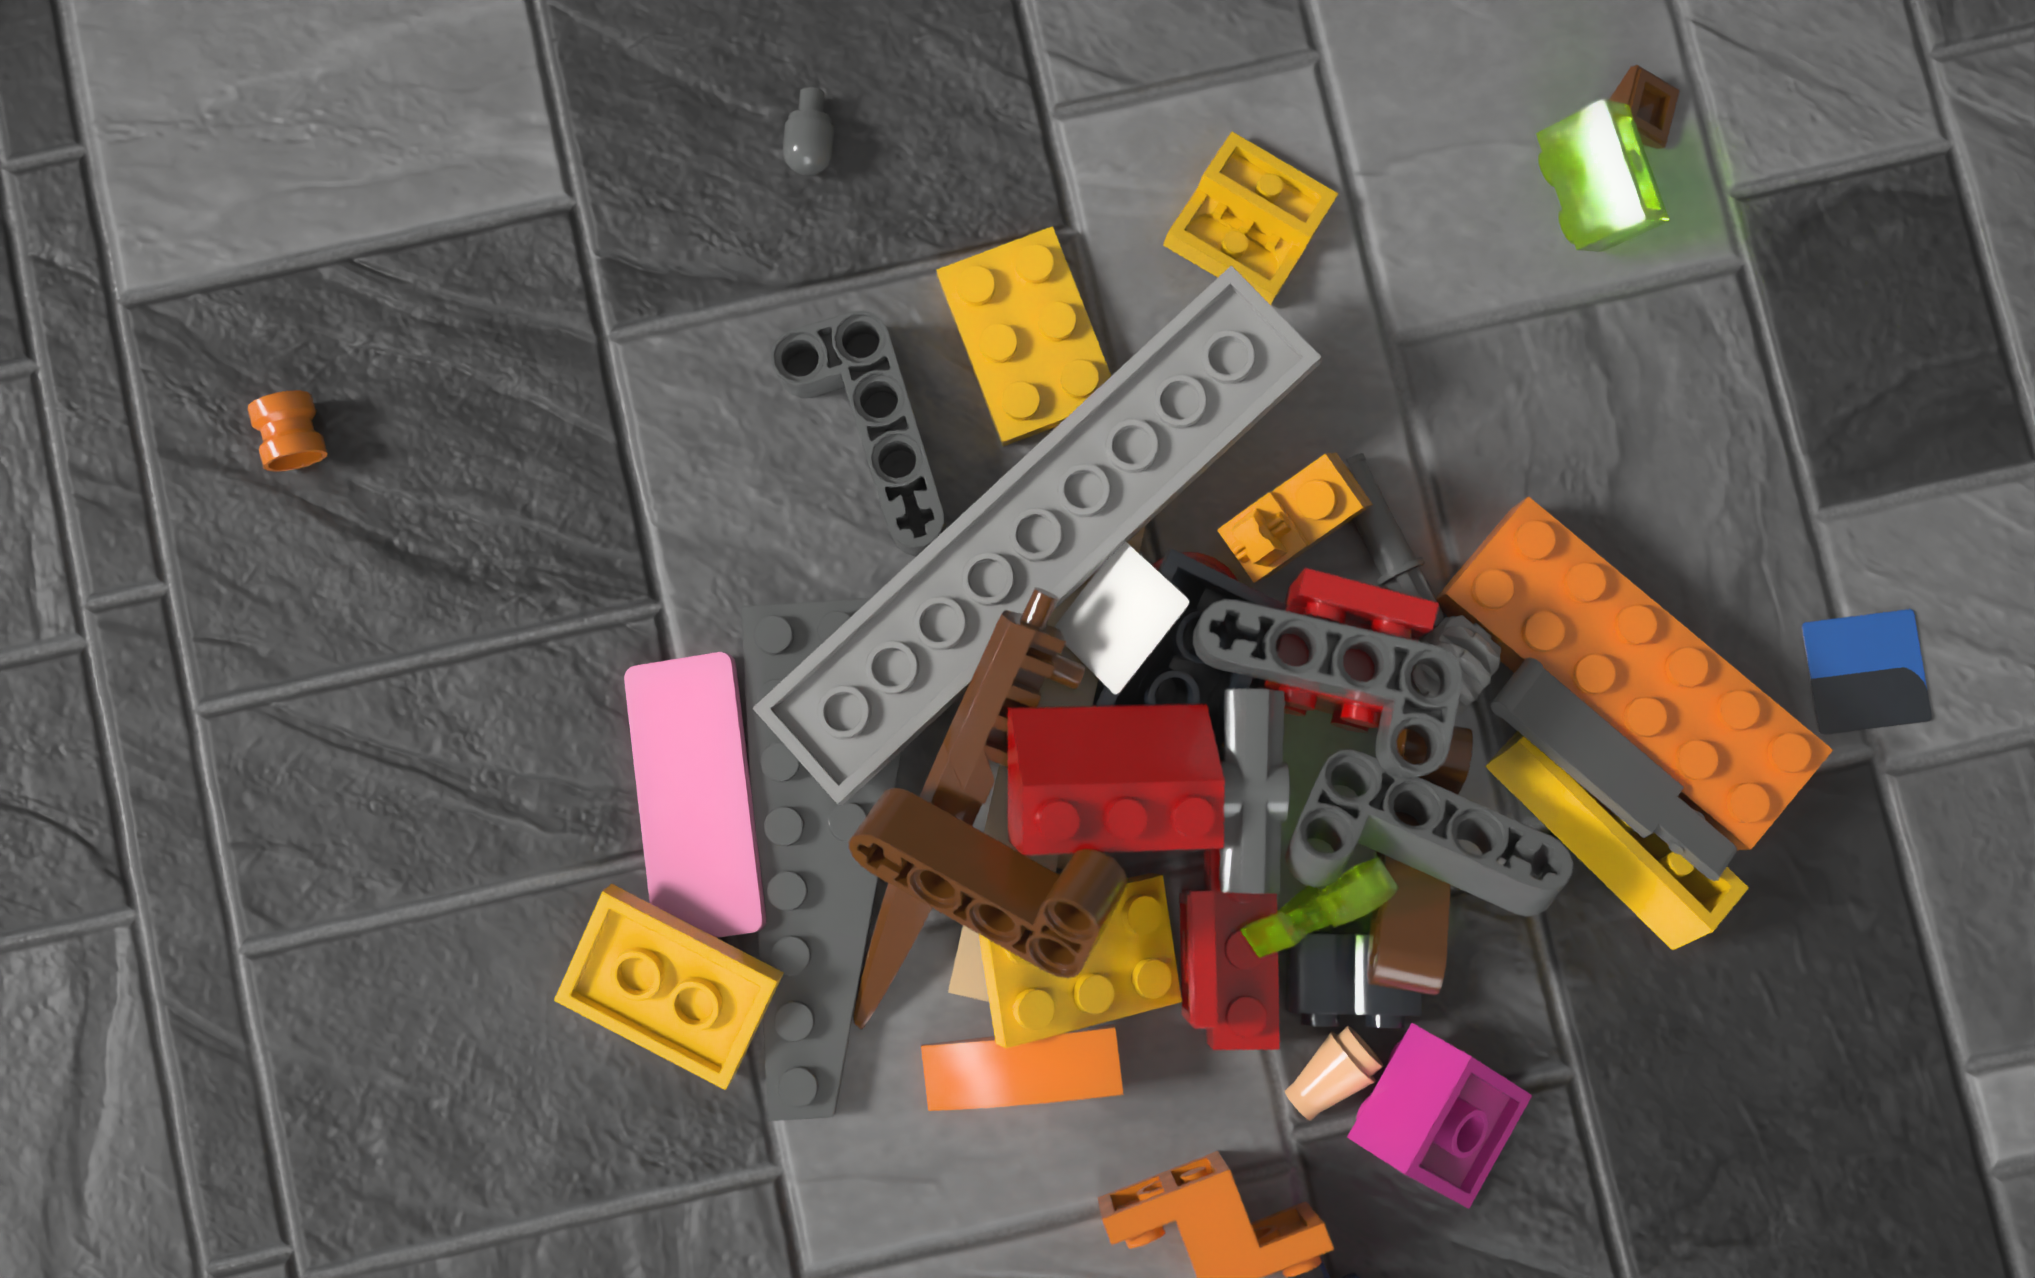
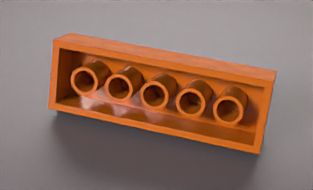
(1637, 669)

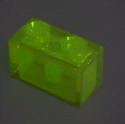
(1601, 177)

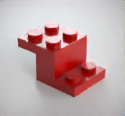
(1353, 605)

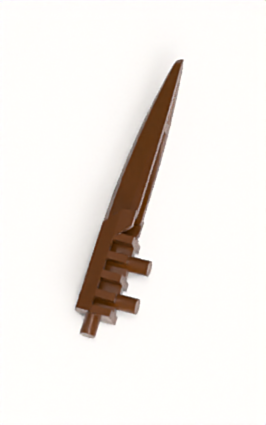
(1008, 675)

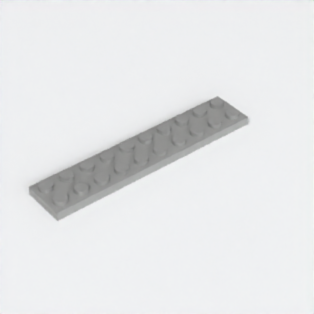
(1039, 528)

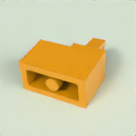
(1294, 517)

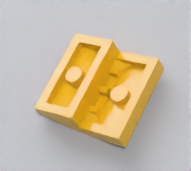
(1250, 216)

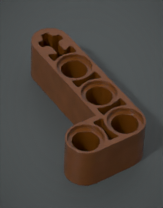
(988, 884)
(1412, 926)

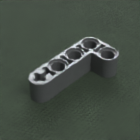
(878, 435)
(1325, 673)
(1427, 847)

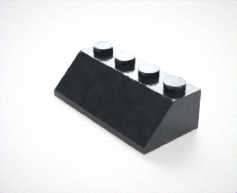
(1173, 669)

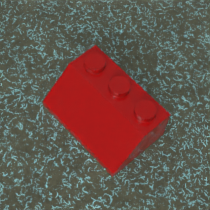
(1113, 779)

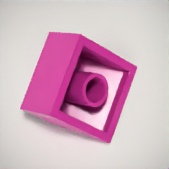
(1439, 1116)

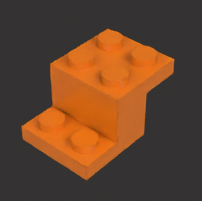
(1215, 1223)

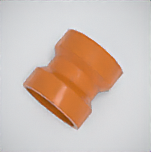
(287, 430)

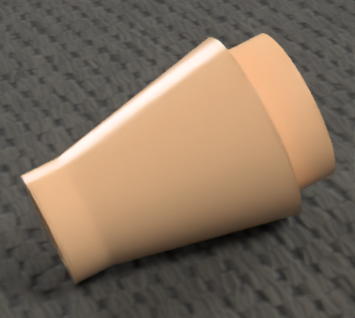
(1334, 1073)

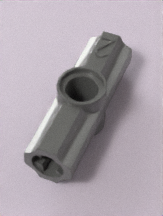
(1254, 790)

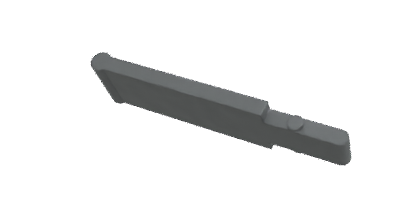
(1609, 766)

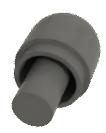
(808, 134)

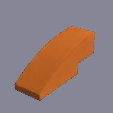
(1042, 1071)

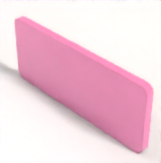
(695, 793)

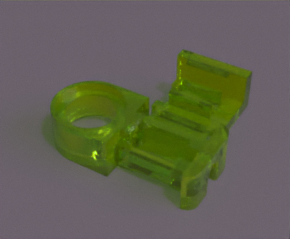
(1346, 899)

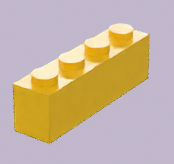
(1640, 871)

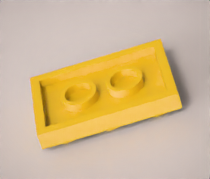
(1025, 333)
(1124, 975)
(668, 986)

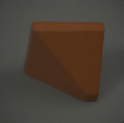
(1650, 102)

